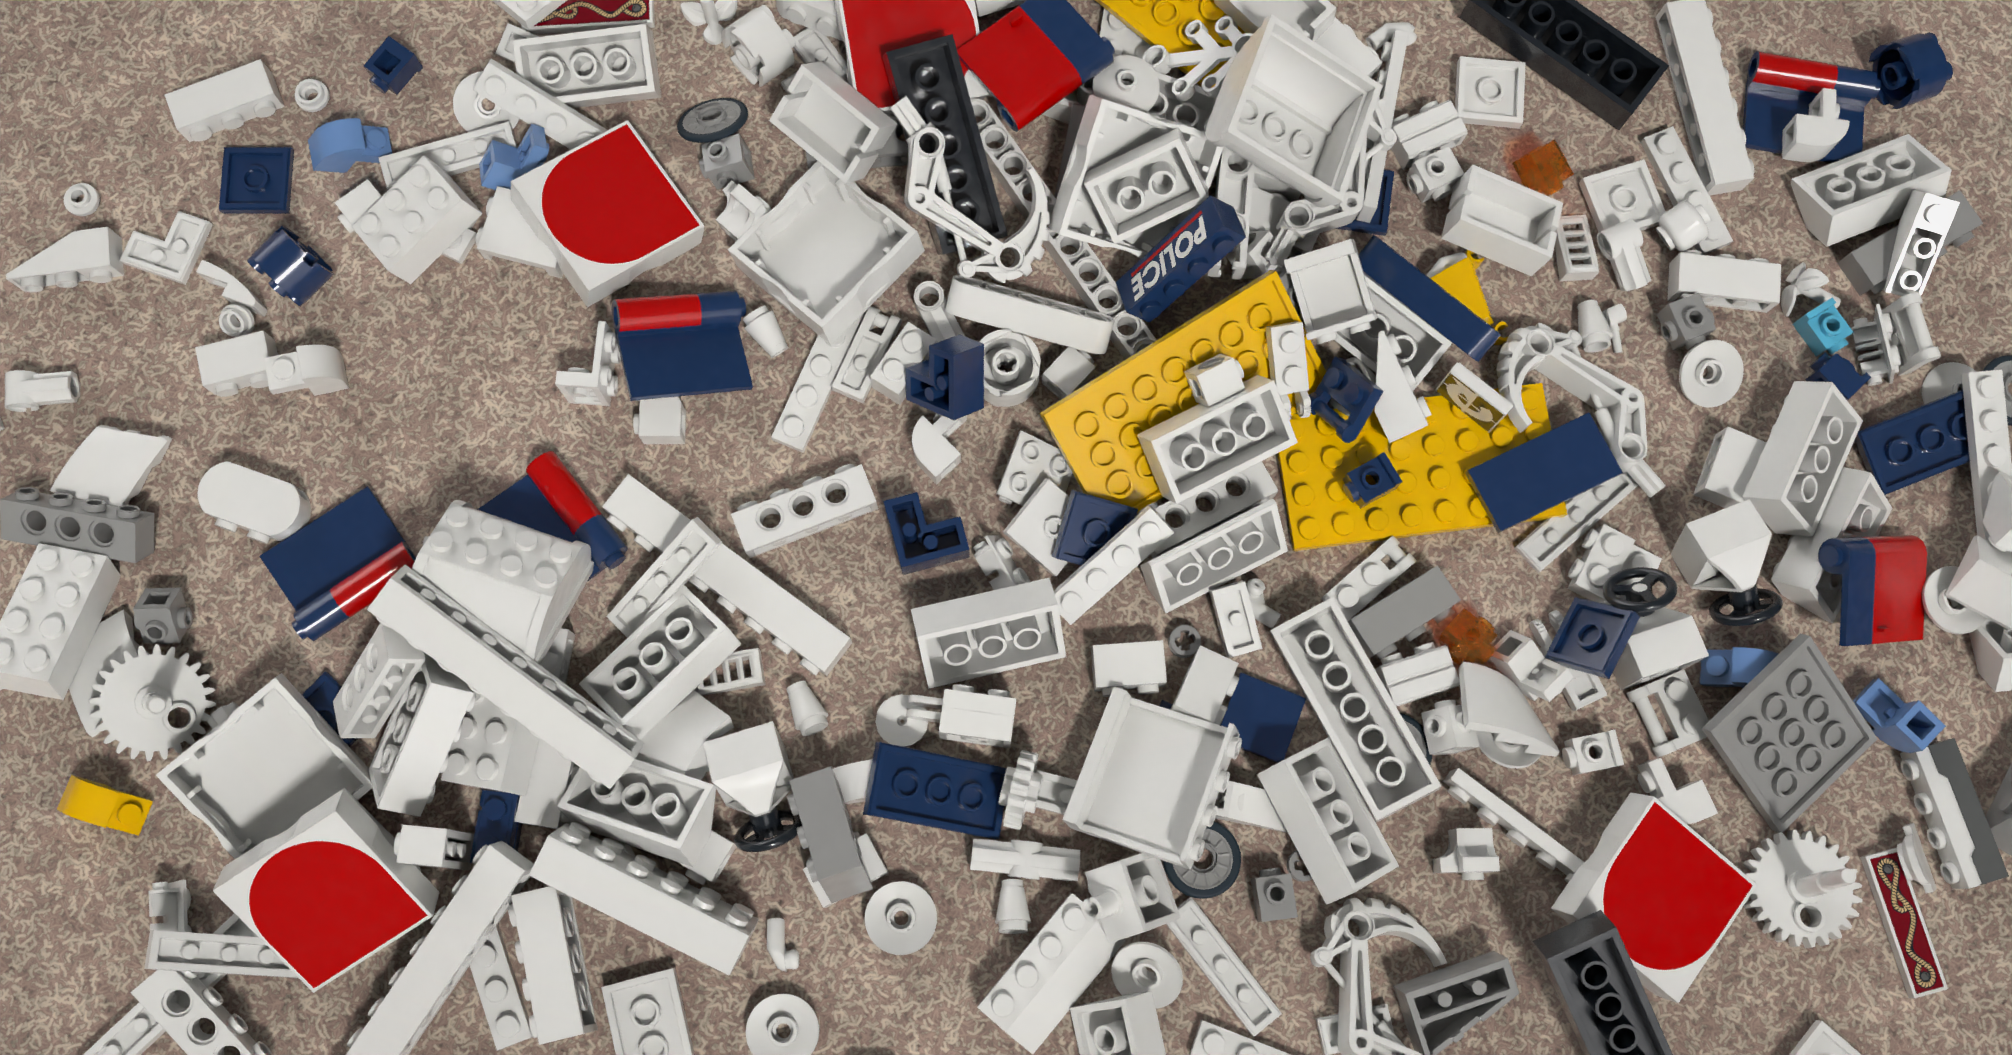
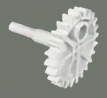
(142, 694)
(1797, 876)

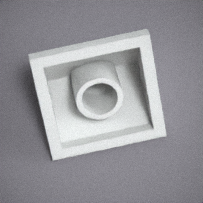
(1985, 582)

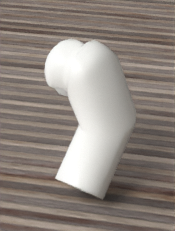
(1261, 611)

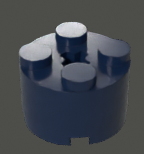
(1910, 70)
(291, 265)

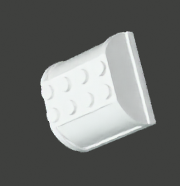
(1295, 111)
(506, 574)

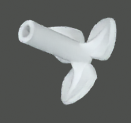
(711, 14)
(1806, 283)

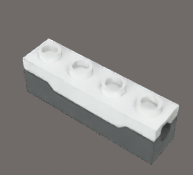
(1953, 815)

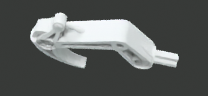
(928, 169)
(1330, 217)
(1617, 403)
(1355, 1006)

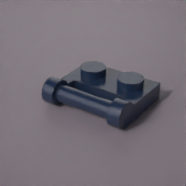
(1350, 390)

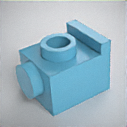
(1824, 329)

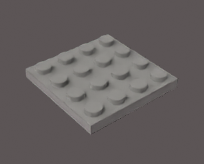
(1790, 733)

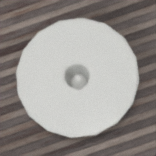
(889, 724)

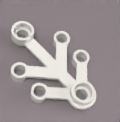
(1205, 59)

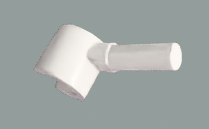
(1614, 316)

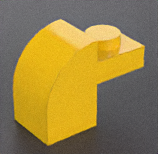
(104, 805)

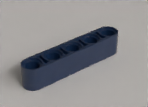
(1427, 299)

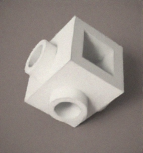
(1434, 174)
(1446, 729)

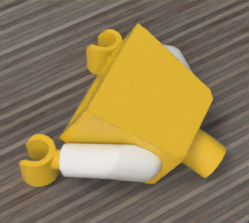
(1458, 277)

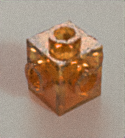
(1543, 168)
(1469, 638)

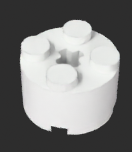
(759, 46)
(1014, 352)

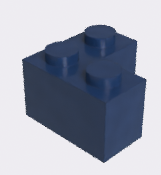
(951, 378)
(920, 544)

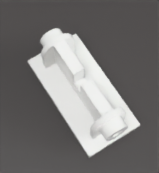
(998, 557)
(172, 903)

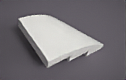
(111, 465)
(109, 642)
(1499, 707)
(679, 736)

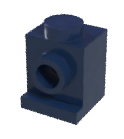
(392, 66)
(1838, 371)
(1382, 472)

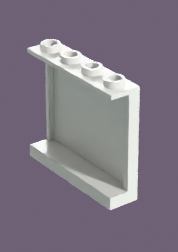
(1152, 779)

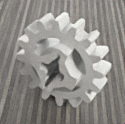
(1020, 789)

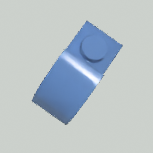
(345, 141)
(505, 163)
(1733, 666)
(1898, 724)

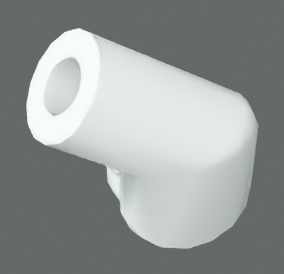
(1386, 32)
(776, 947)

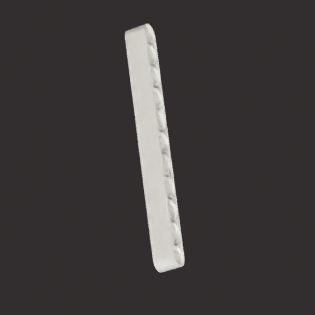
(1071, 265)

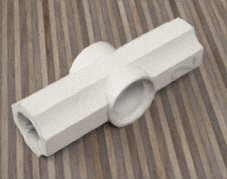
(1025, 859)

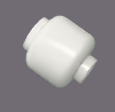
(1683, 226)

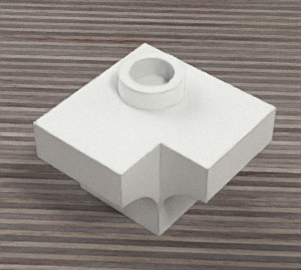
(741, 210)
(1468, 853)

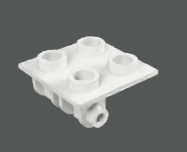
(1880, 333)
(1028, 467)

